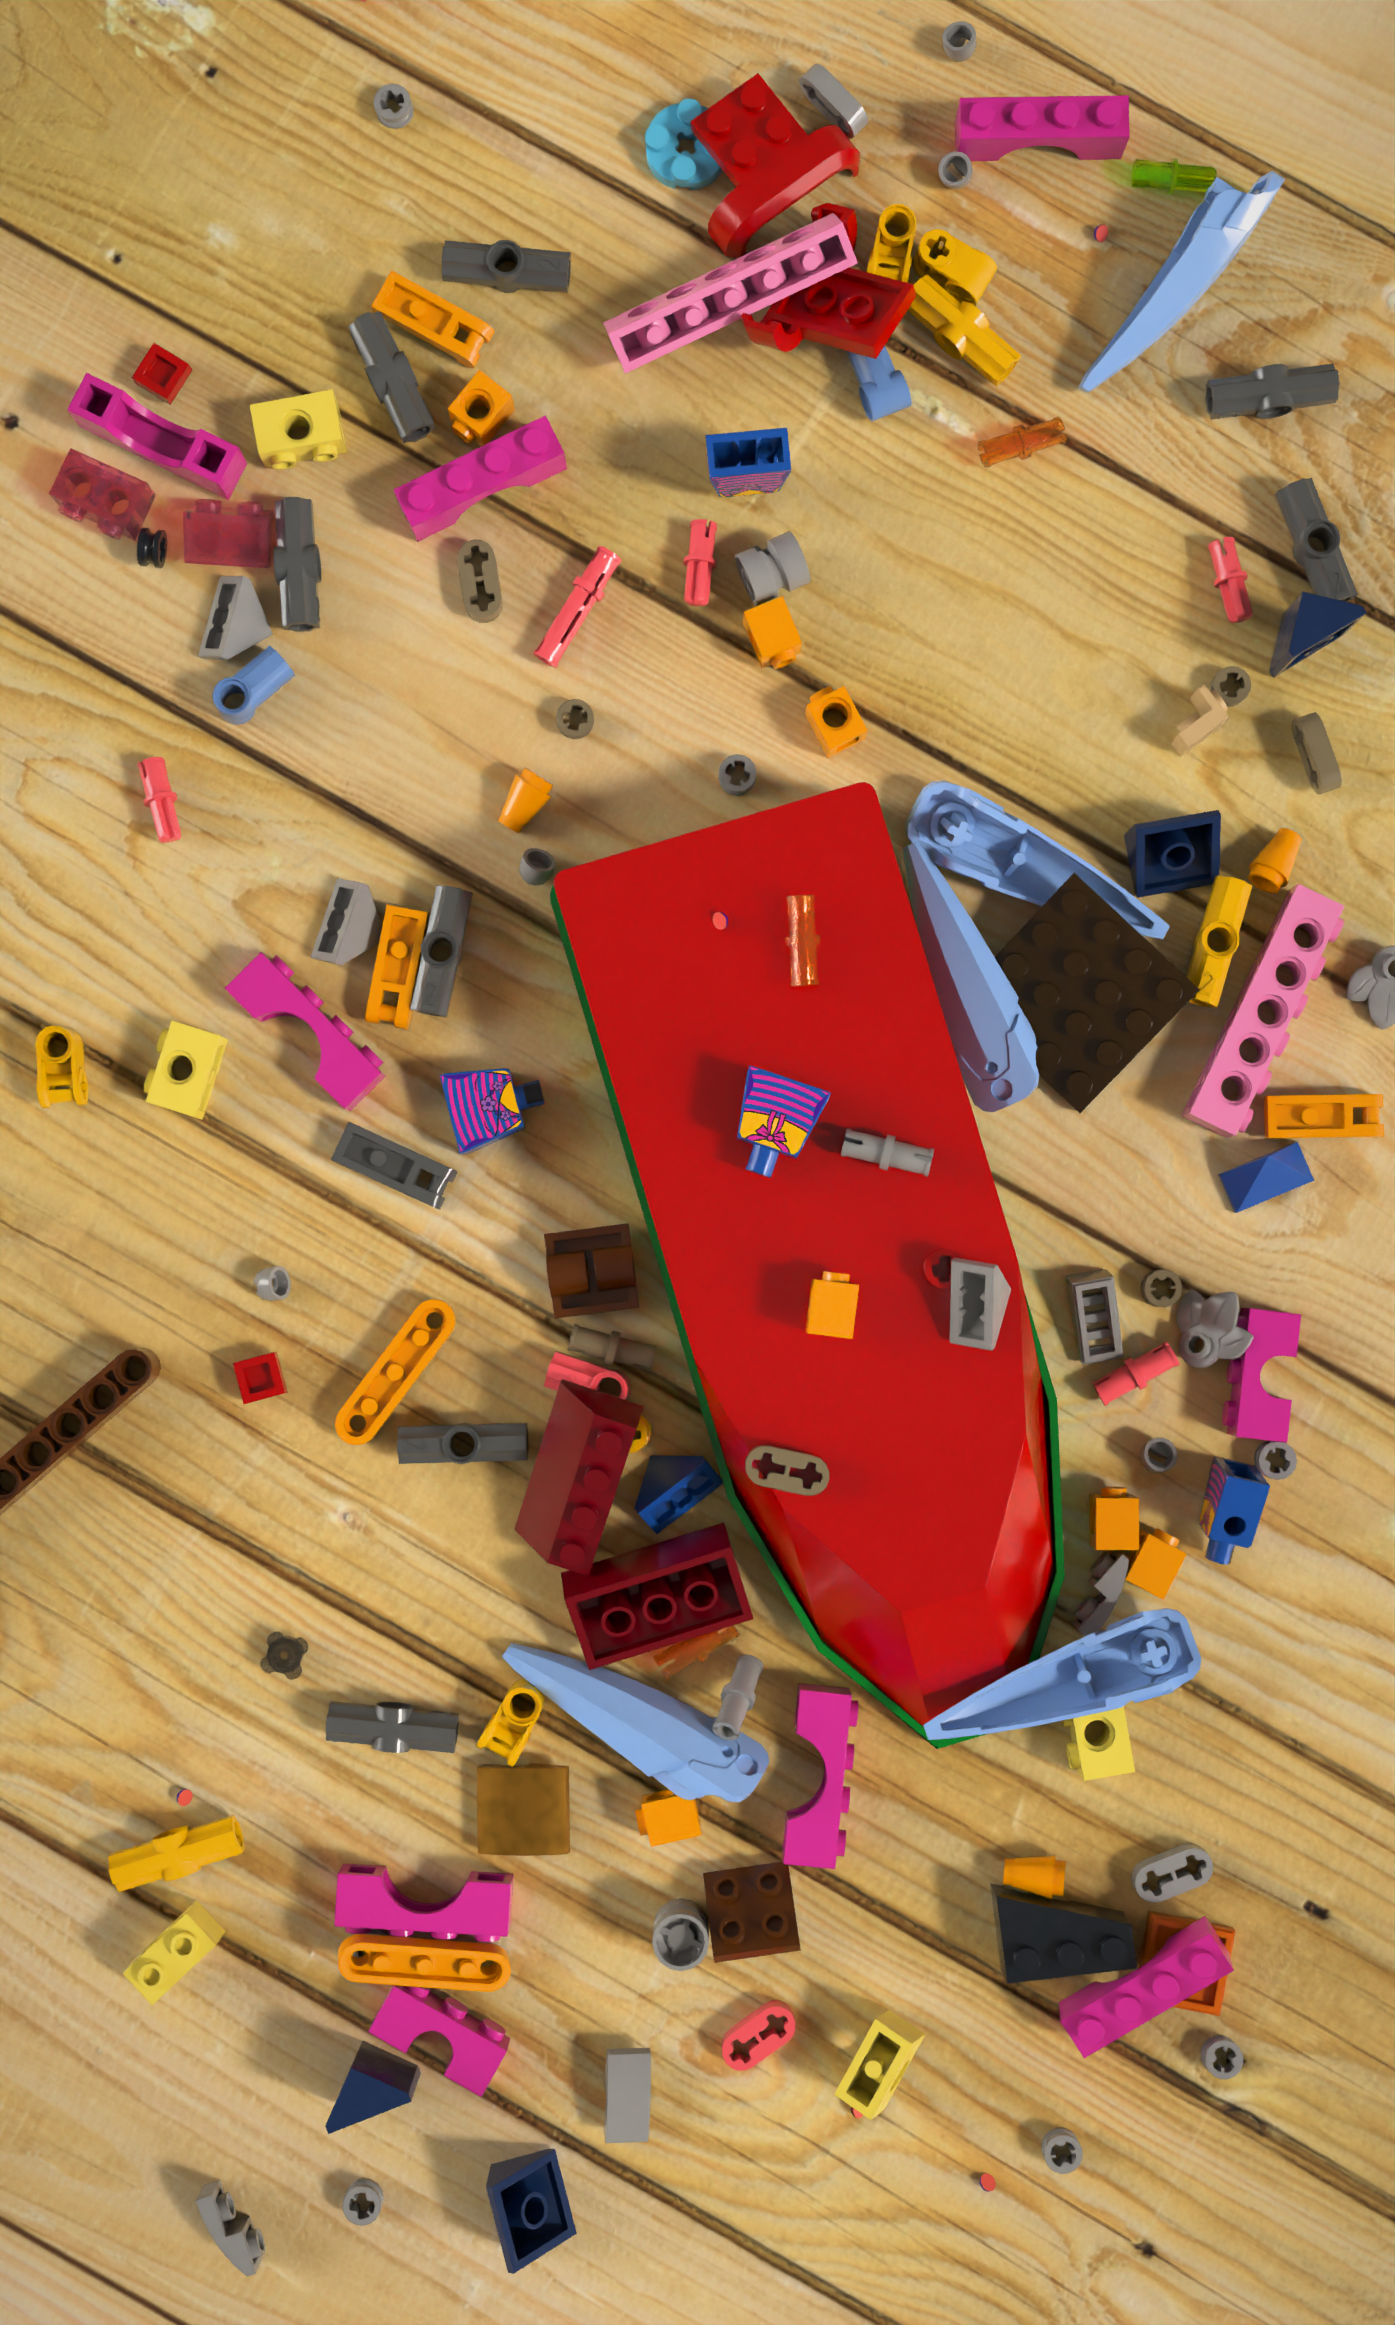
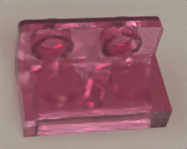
(227, 534)

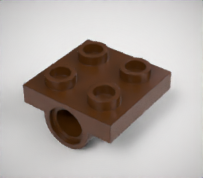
(591, 1270)
(751, 1912)

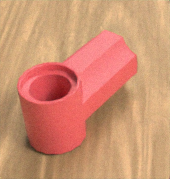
(583, 1373)

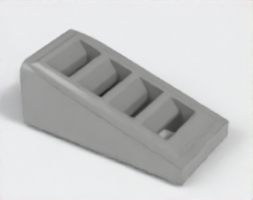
(1091, 1280)

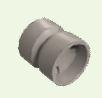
(773, 568)
(680, 1934)

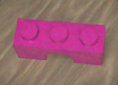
(1251, 1409)
(475, 2043)

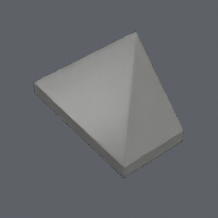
(234, 620)
(348, 925)
(977, 1303)

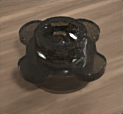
(293, 1646)

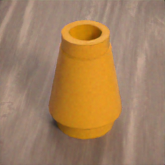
(524, 800)
(1275, 862)
(1036, 1875)

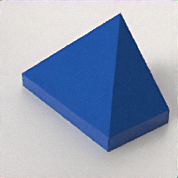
(1266, 1177)
(673, 1487)

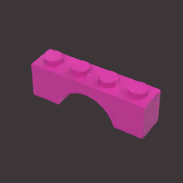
(1083, 124)
(128, 424)
(510, 461)
(269, 993)
(813, 1828)
(371, 1901)
(1114, 2008)

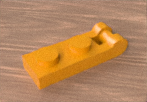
(431, 318)
(397, 965)
(1322, 1116)

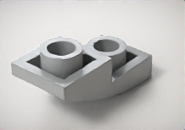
(1107, 1578)
(627, 2095)
(235, 2238)

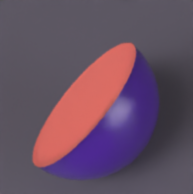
(1101, 233)
(720, 920)
(184, 1797)
(987, 2182)

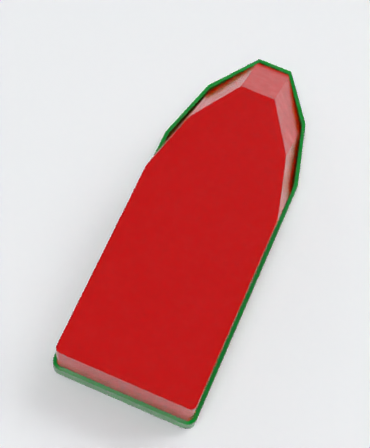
(943, 1495)

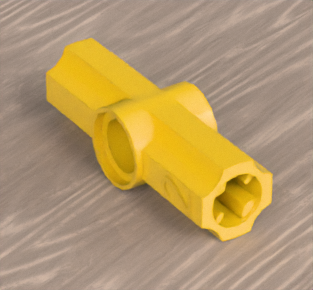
(963, 331)
(1224, 916)
(176, 1853)

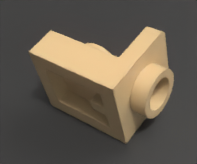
(1196, 728)

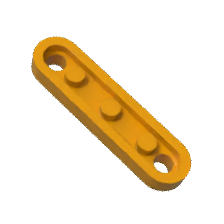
(395, 1372)
(423, 1963)

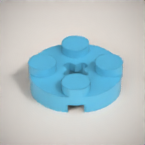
(663, 140)

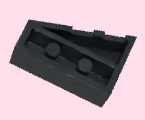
(1058, 1937)

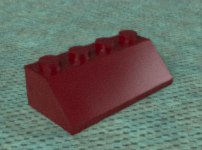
(577, 1475)
(656, 1596)

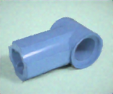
(880, 387)
(256, 682)

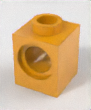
(480, 392)
(772, 633)
(839, 738)
(832, 1306)
(1113, 1520)
(1155, 1562)
(667, 1818)

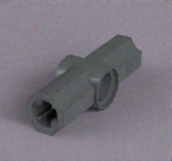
(478, 263)
(391, 377)
(1272, 391)
(1306, 519)
(297, 564)
(448, 924)
(435, 1444)
(392, 1727)

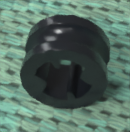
(152, 547)

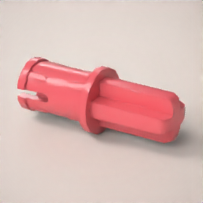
(700, 562)
(1231, 580)
(160, 798)

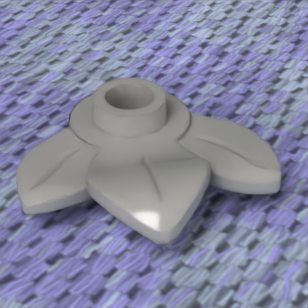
(1377, 987)
(1213, 1323)

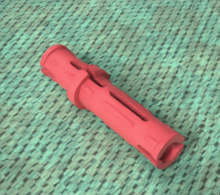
(576, 608)

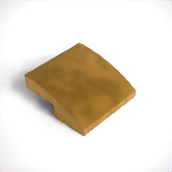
(523, 1810)

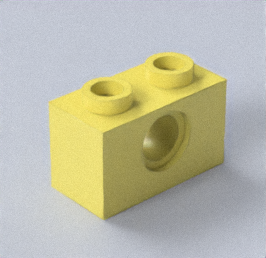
(278, 418)
(205, 1053)
(1103, 1756)
(174, 1952)
(879, 2064)

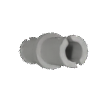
(887, 1152)
(738, 1697)

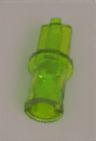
(1172, 176)

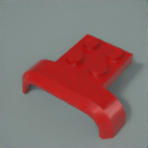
(765, 159)
(843, 311)

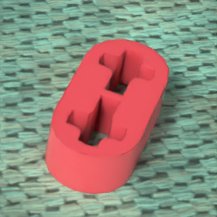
(764, 2043)

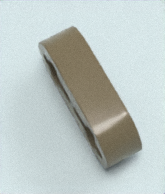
(470, 582)
(1316, 753)
(784, 1480)

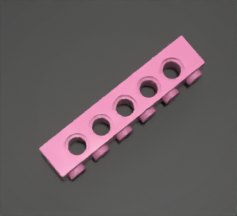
(730, 291)
(1321, 920)

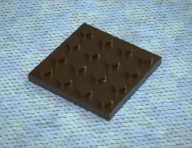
(1089, 990)

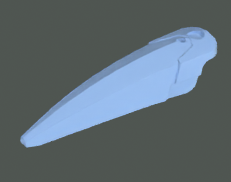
(1196, 261)
(1007, 854)
(977, 1000)
(1095, 1674)
(646, 1726)

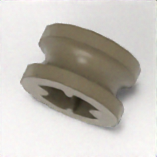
(1239, 675)
(566, 710)
(1160, 1275)

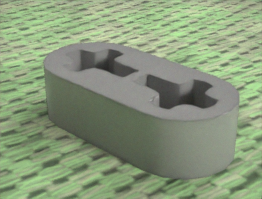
(833, 100)
(1176, 1882)

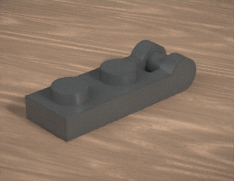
(392, 1164)

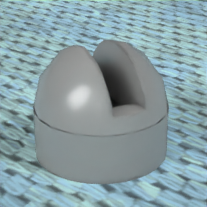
(954, 39)
(961, 163)
(536, 866)
(280, 1281)
(1162, 1448)

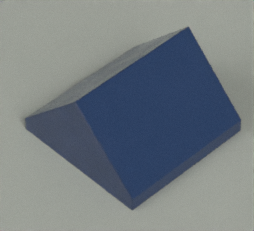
(1310, 626)
(1174, 853)
(373, 2086)
(529, 2207)

